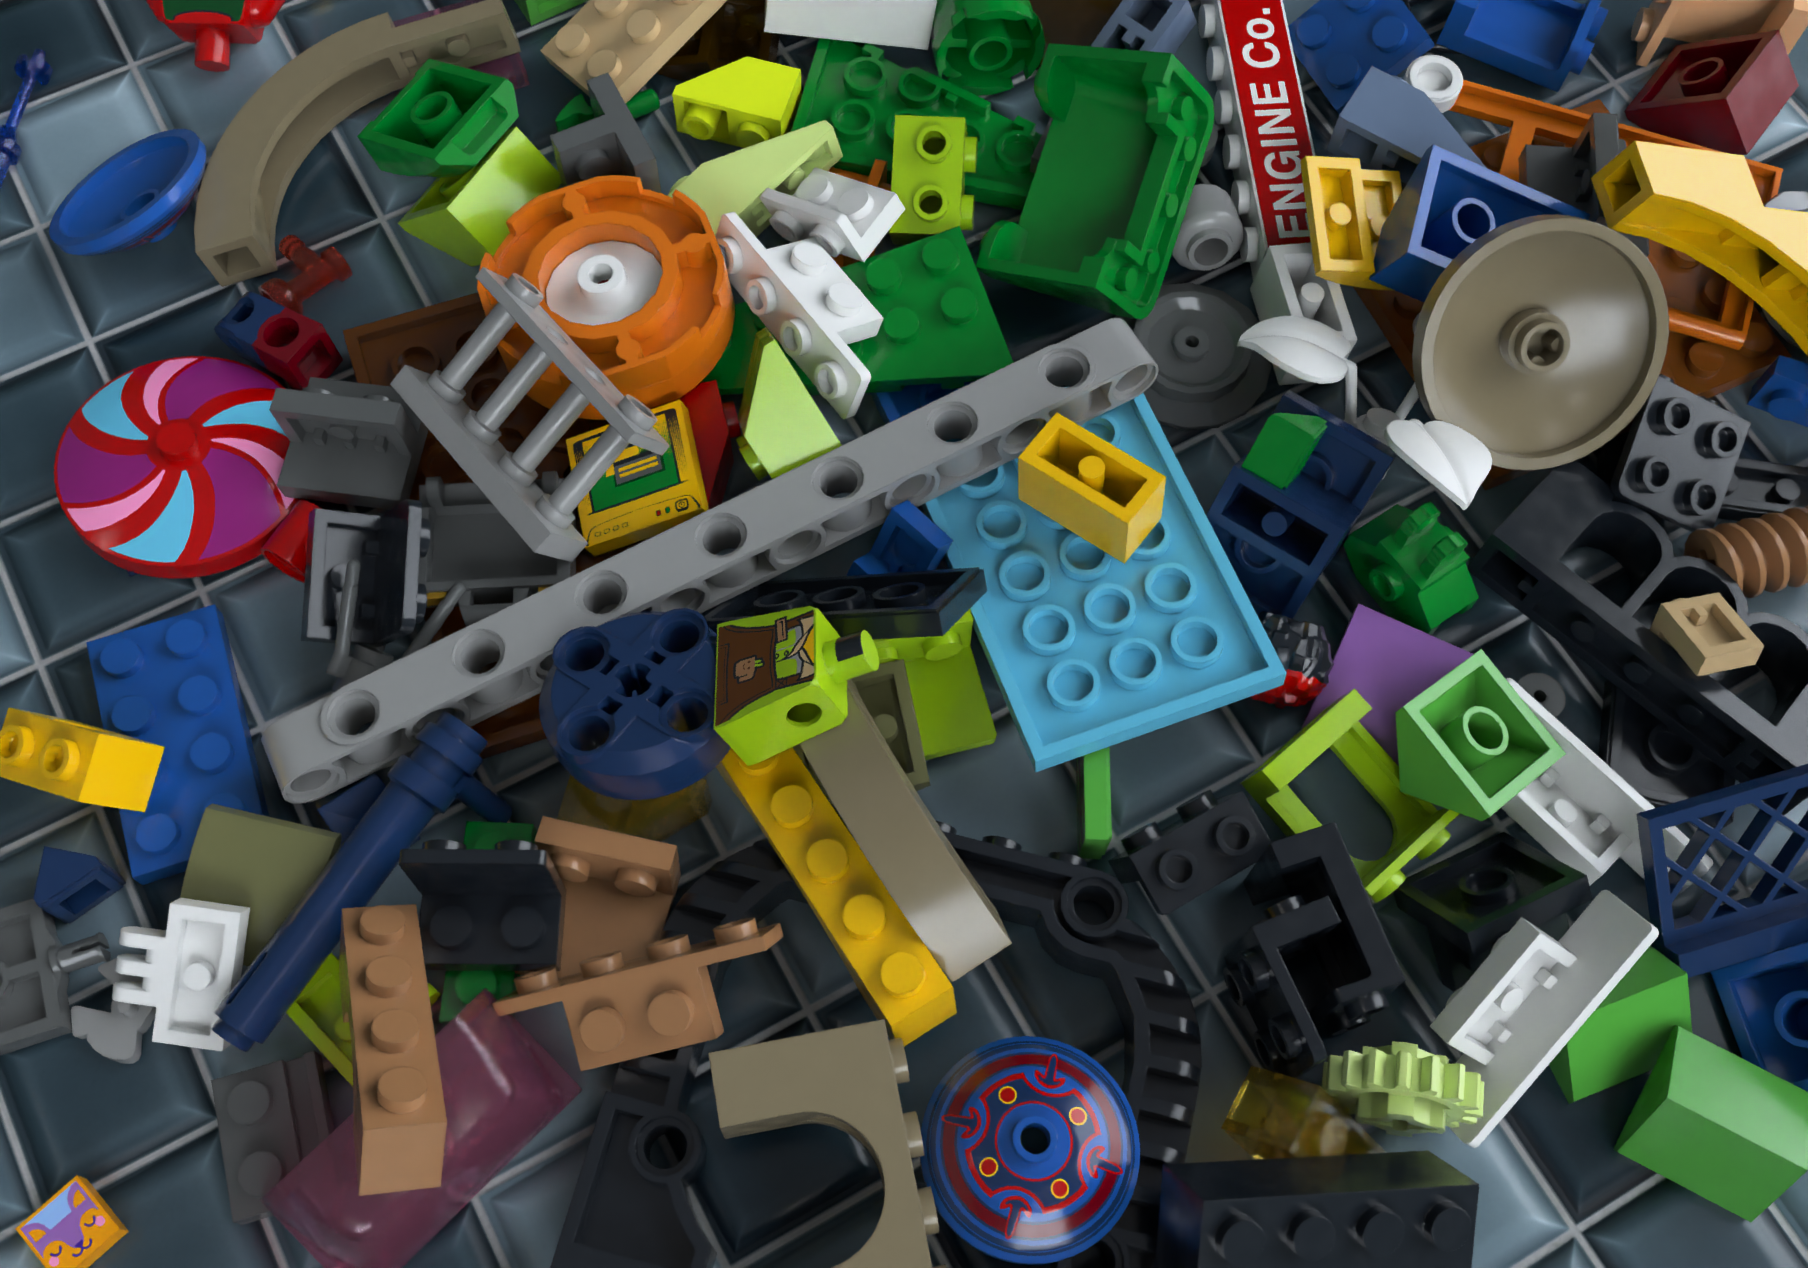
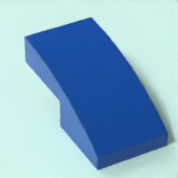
(904, 544)

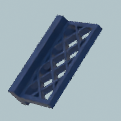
(1739, 929)

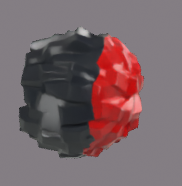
(1304, 656)

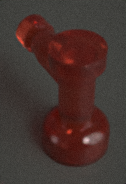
(315, 274)

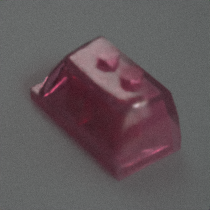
(496, 1100)

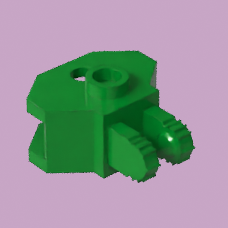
(1413, 566)

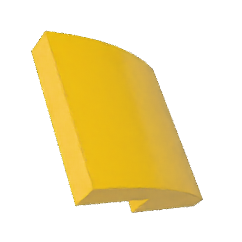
(1347, 216)

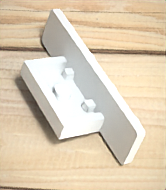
(806, 307)
(1586, 809)
(1535, 998)

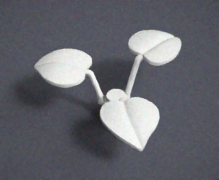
(1318, 354)

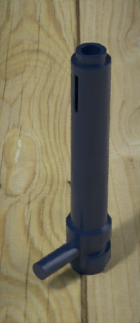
(418, 789)

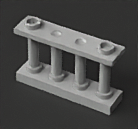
(473, 435)

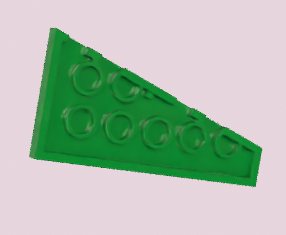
(864, 92)

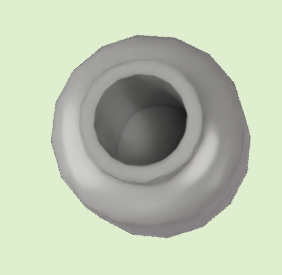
(1209, 230)

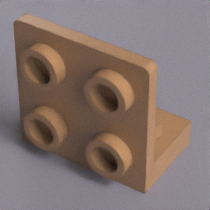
(615, 890)

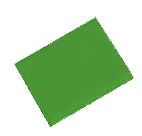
(1471, 741)
(1625, 1029)
(1718, 1126)

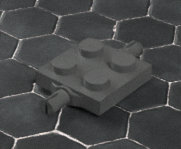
(37, 975)

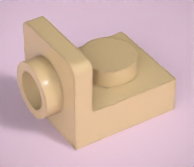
(1707, 634)

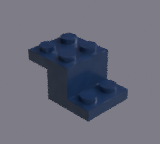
(1290, 535)

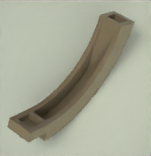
(905, 842)

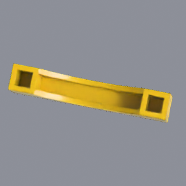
(845, 894)

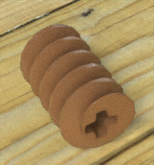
(1757, 551)

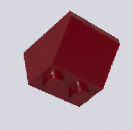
(1717, 92)

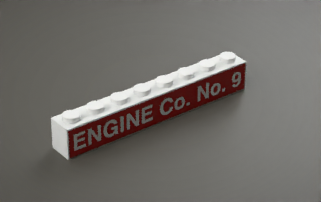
(1262, 119)

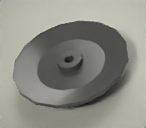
(1201, 369)

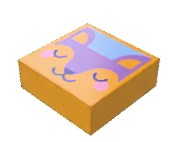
(72, 1227)

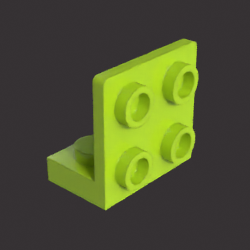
(944, 689)

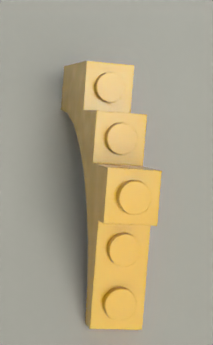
(1714, 214)

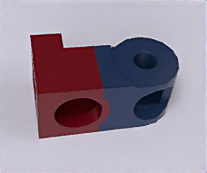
(279, 340)

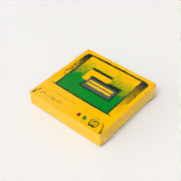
(642, 489)

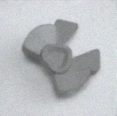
(117, 1032)

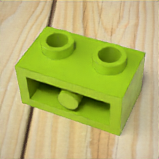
(930, 176)

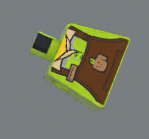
(784, 679)

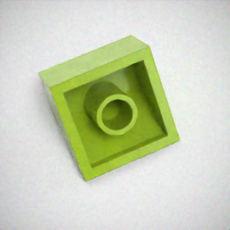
(471, 210)
(778, 414)

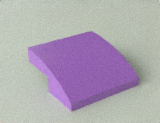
(1387, 667)

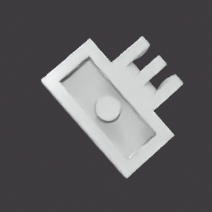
(185, 969)

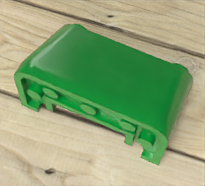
(1107, 179)

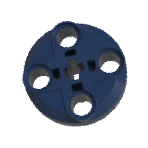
(635, 704)

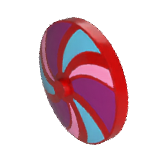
(175, 467)

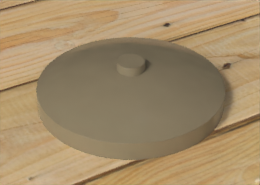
(1542, 340)

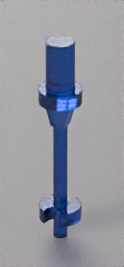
(29, 71)

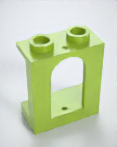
(1415, 822)

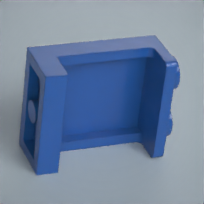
(1526, 36)

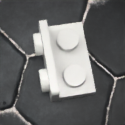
(835, 210)

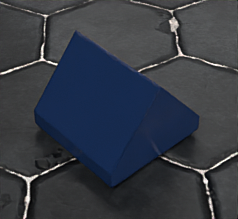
(73, 883)

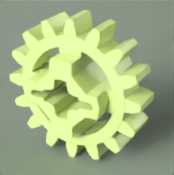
(1404, 1089)

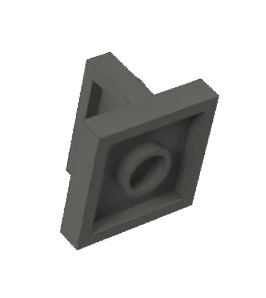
(605, 144)
(1568, 171)
(348, 443)

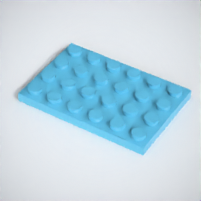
(1100, 644)

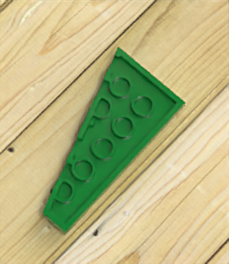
(932, 327)

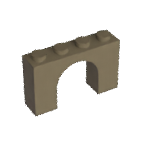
(844, 1082)

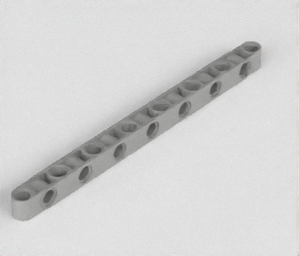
(679, 568)

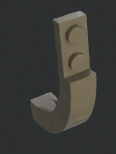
(303, 104)

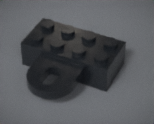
(1317, 1213)

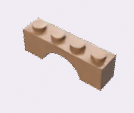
(394, 1051)

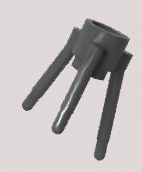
(368, 659)

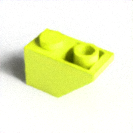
(739, 102)

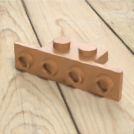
(641, 1003)

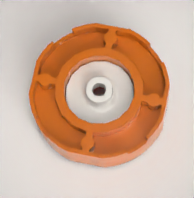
(626, 281)

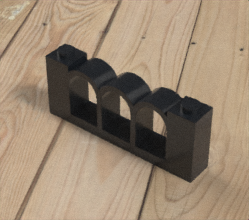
(1577, 511)

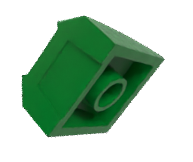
(441, 122)

